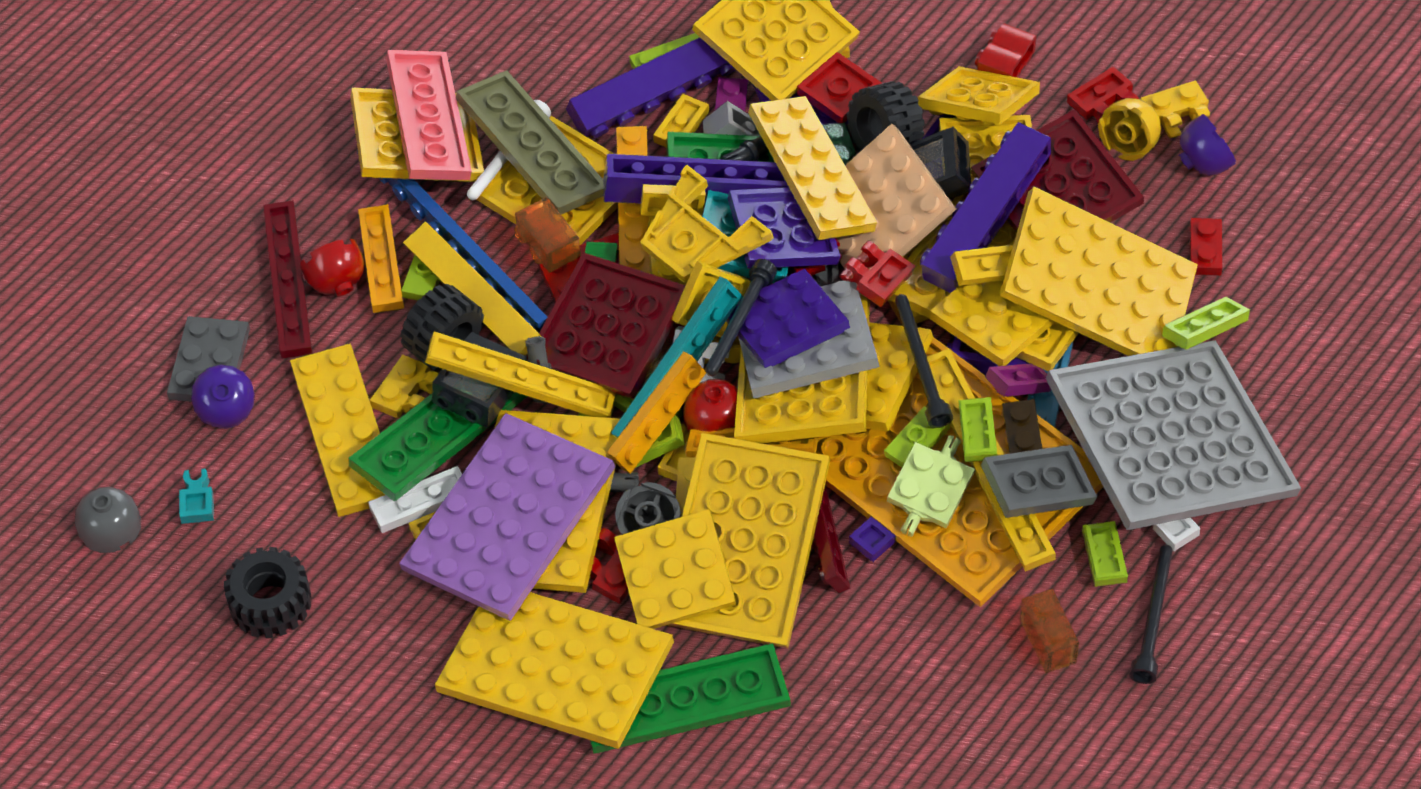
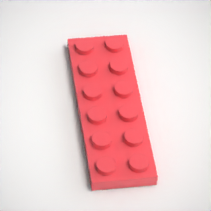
(428, 115)

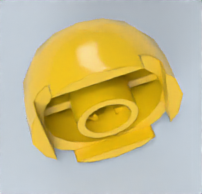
(1130, 128)

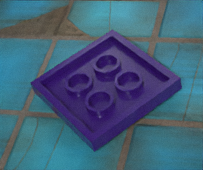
(793, 237)
(790, 319)

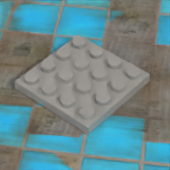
(836, 357)

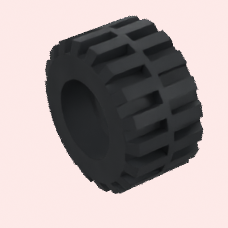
(881, 106)
(441, 311)
(261, 571)

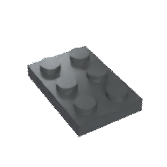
(205, 345)
(1038, 481)

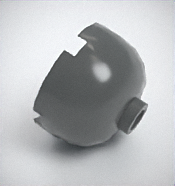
(646, 507)
(107, 519)

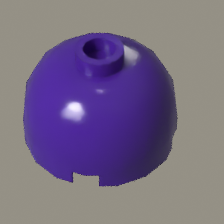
(1205, 148)
(222, 396)

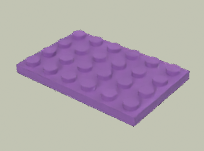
(507, 516)

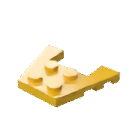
(683, 236)

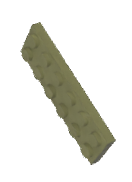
(531, 142)

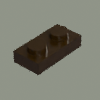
(1021, 426)

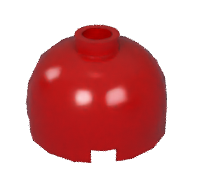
(334, 268)
(711, 406)

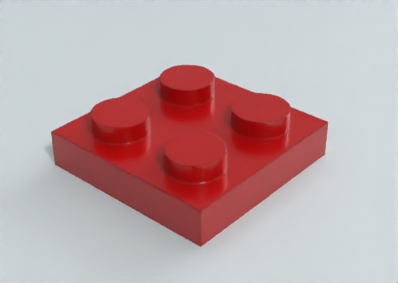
(834, 85)

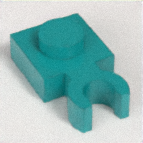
(196, 501)

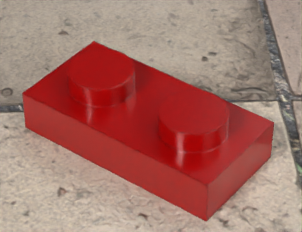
(1206, 245)

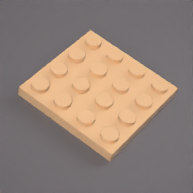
(898, 193)

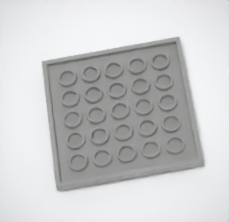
(1172, 434)

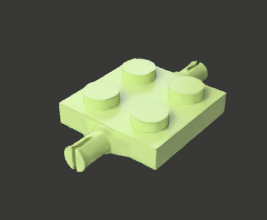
(930, 485)

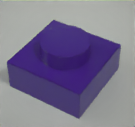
(872, 539)

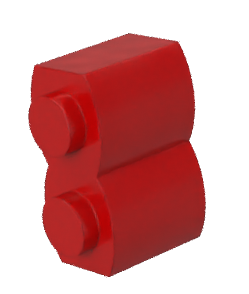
(1007, 51)

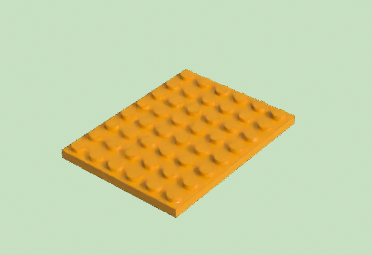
(974, 547)

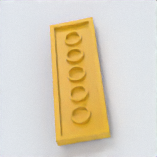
(812, 168)
(339, 421)

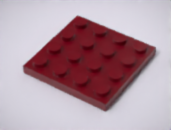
(1078, 173)
(610, 324)

